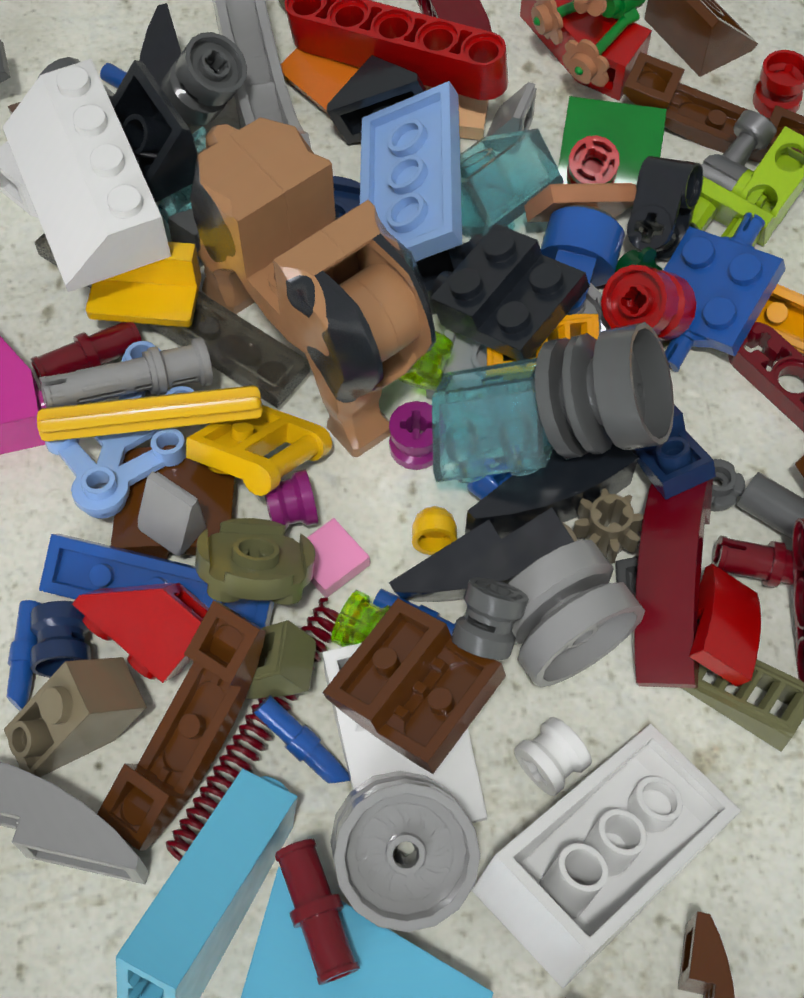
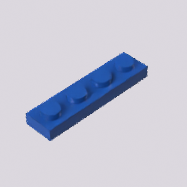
(82, 566)

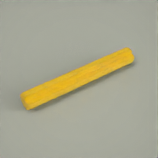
(149, 413)

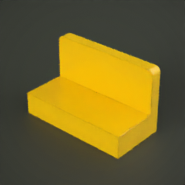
(152, 293)

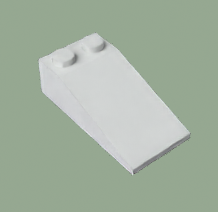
(603, 853)

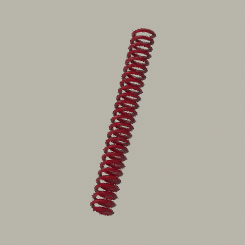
(224, 767)

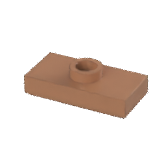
(608, 197)

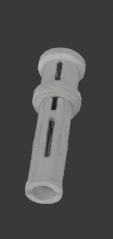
(151, 372)

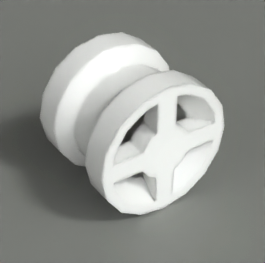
(553, 756)

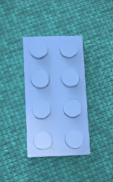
(415, 170)

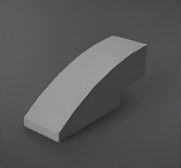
(63, 829)

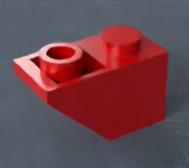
(147, 622)

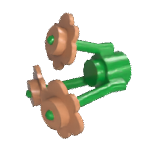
(585, 57)

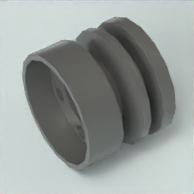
(605, 391)

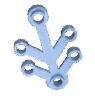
(109, 470)

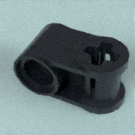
(664, 200)

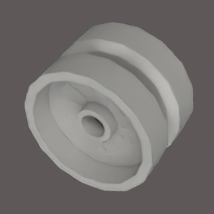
(571, 612)
(399, 889)

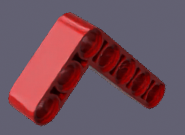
(421, 43)

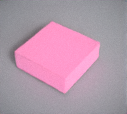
(336, 558)

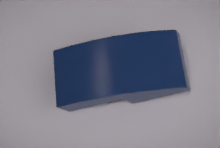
(677, 462)

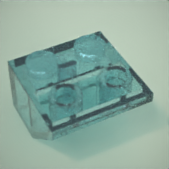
(488, 423)

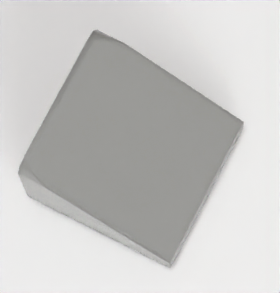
(515, 113)
(170, 514)

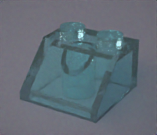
(501, 177)

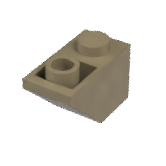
(74, 714)

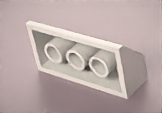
(84, 178)

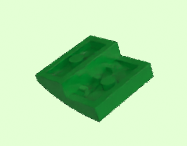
(632, 128)

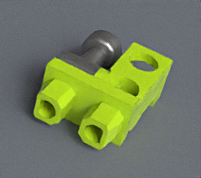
(734, 190)

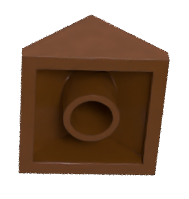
(699, 32)

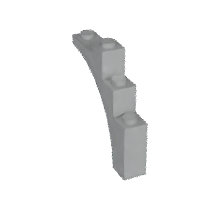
(264, 90)

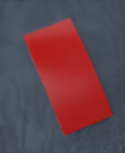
(727, 626)

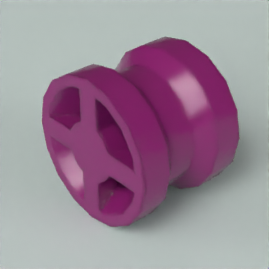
(407, 448)
(292, 501)

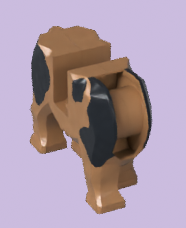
(325, 283)

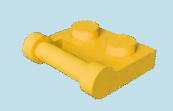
(240, 446)

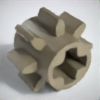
(610, 510)

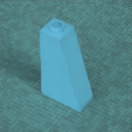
(207, 893)
(386, 961)

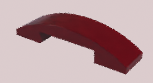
(670, 586)

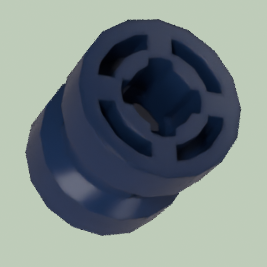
(59, 637)

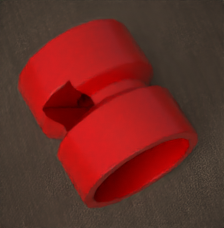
(649, 296)

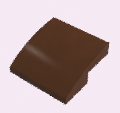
(210, 488)
(414, 685)

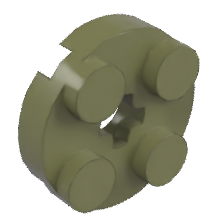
(254, 562)

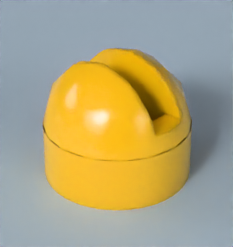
(433, 530)

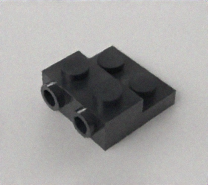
(507, 293)

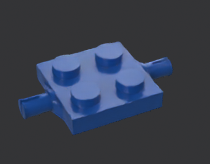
(728, 284)

